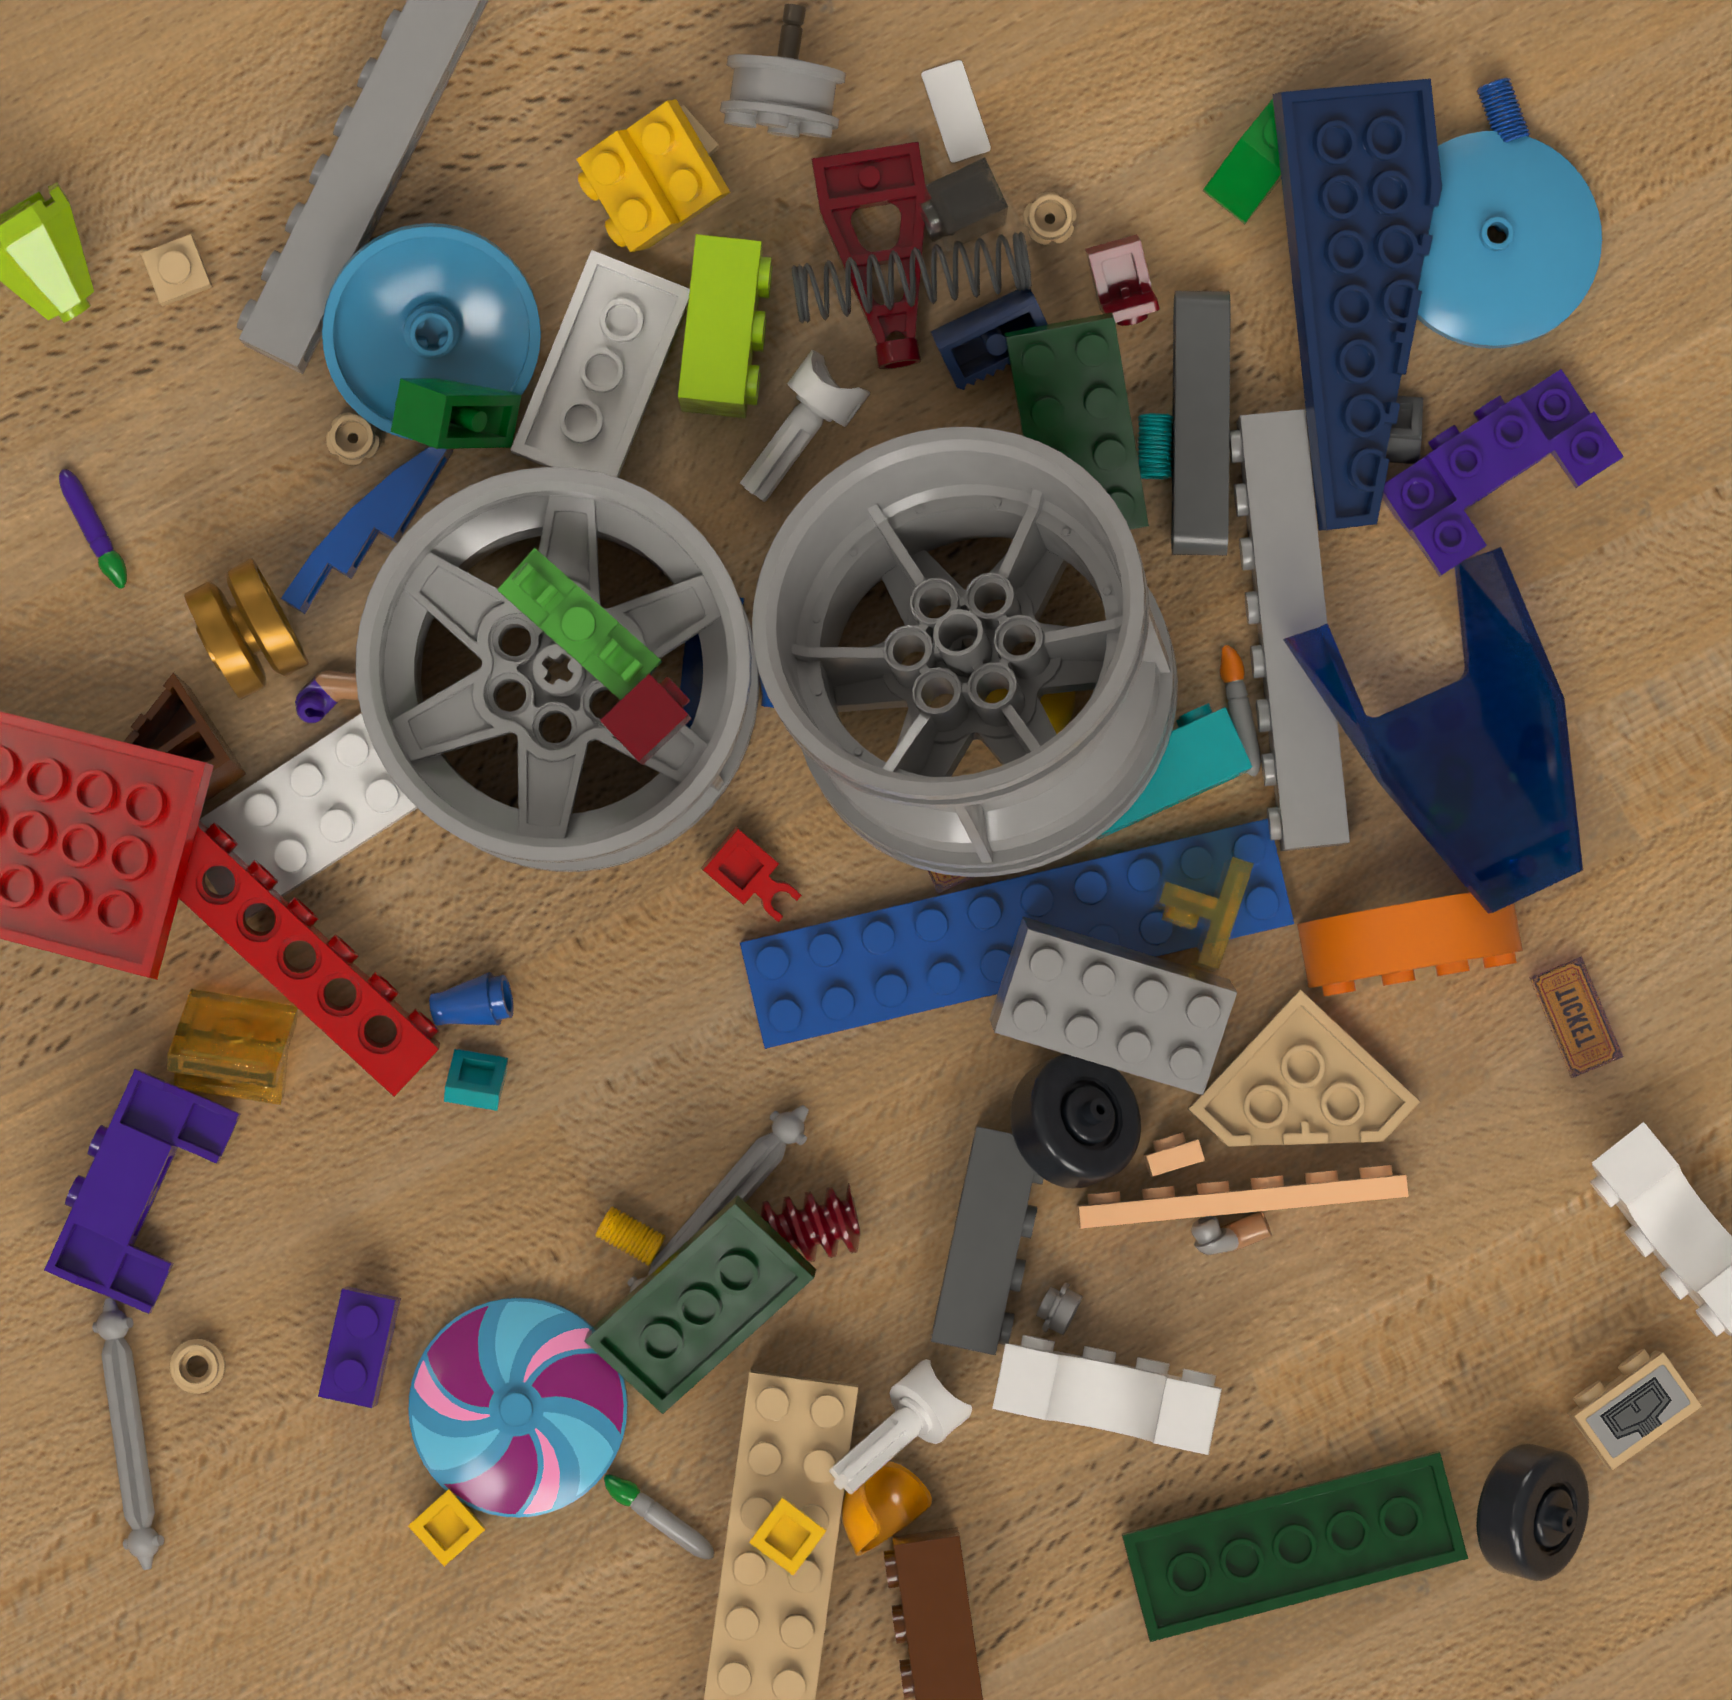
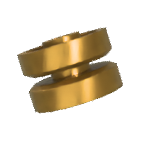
(241, 631)

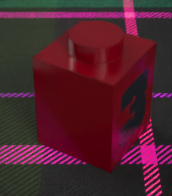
(648, 717)

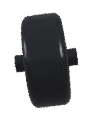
(1075, 1121)
(1532, 1512)

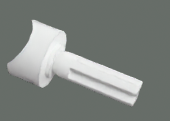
(819, 401)
(921, 1410)

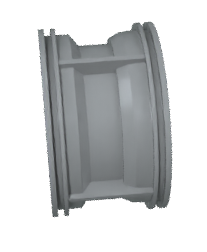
(877, 524)
(431, 579)

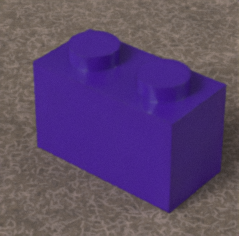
(359, 1347)

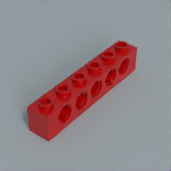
(388, 1062)

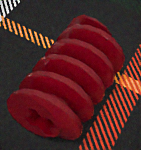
(817, 1223)

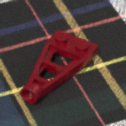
(873, 180)

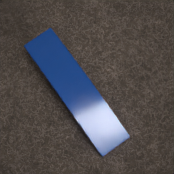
(383, 510)

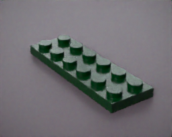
(1294, 1546)

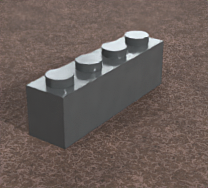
(985, 1246)

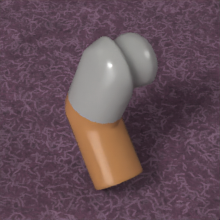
(1234, 1236)

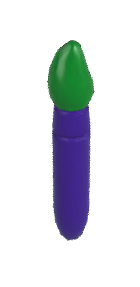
(90, 524)

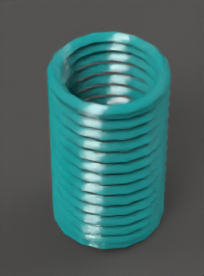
(1151, 445)

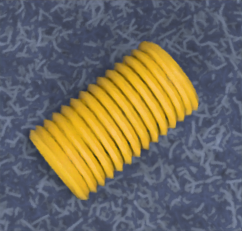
(630, 1233)

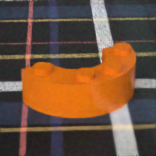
(1406, 938)

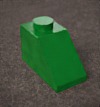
(1249, 169)
(455, 414)

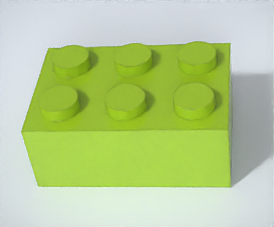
(724, 326)

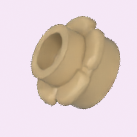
(1060, 208)
(338, 441)

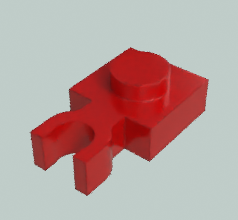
(745, 869)

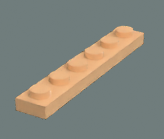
(1264, 1195)

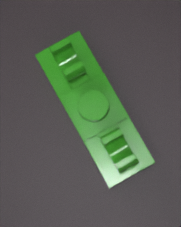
(578, 624)

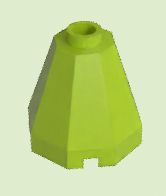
(45, 256)

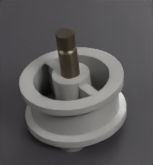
(781, 89)

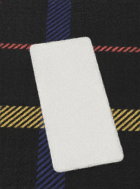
(956, 111)

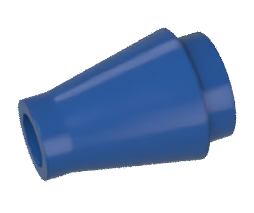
(474, 1002)

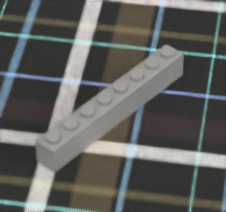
(358, 175)
(1286, 601)

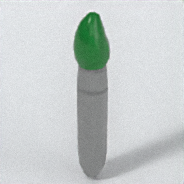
(629, 1495)

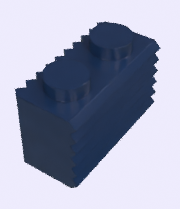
(977, 340)

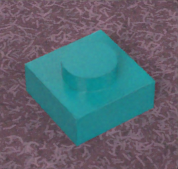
(475, 1079)

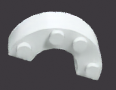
(1670, 1223)
(1108, 1394)

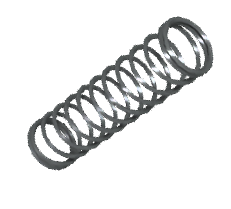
(1020, 272)

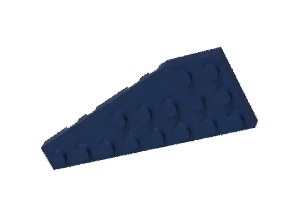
(1358, 224)

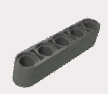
(1200, 423)

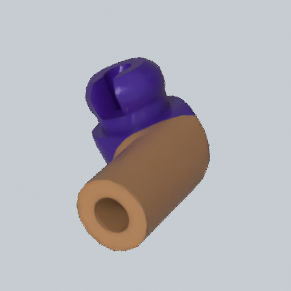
(324, 693)

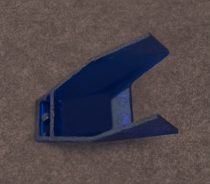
(1480, 759)

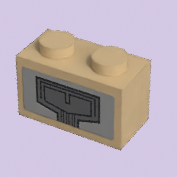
(1633, 1407)

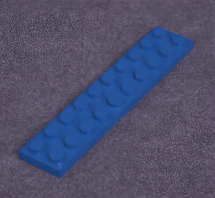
(961, 941)

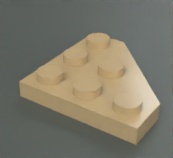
(1303, 1086)

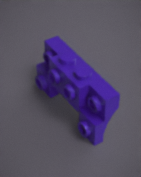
(1497, 448)
(123, 1183)

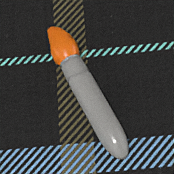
(1232, 674)

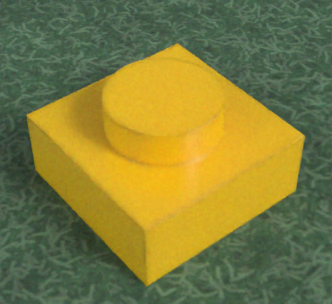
(447, 1527)
(787, 1536)

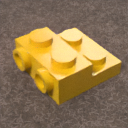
(651, 177)

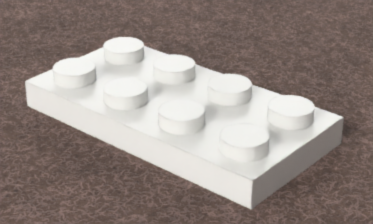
(601, 368)
(310, 811)

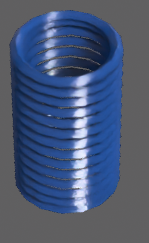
(1503, 87)

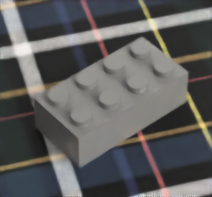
(1112, 1006)

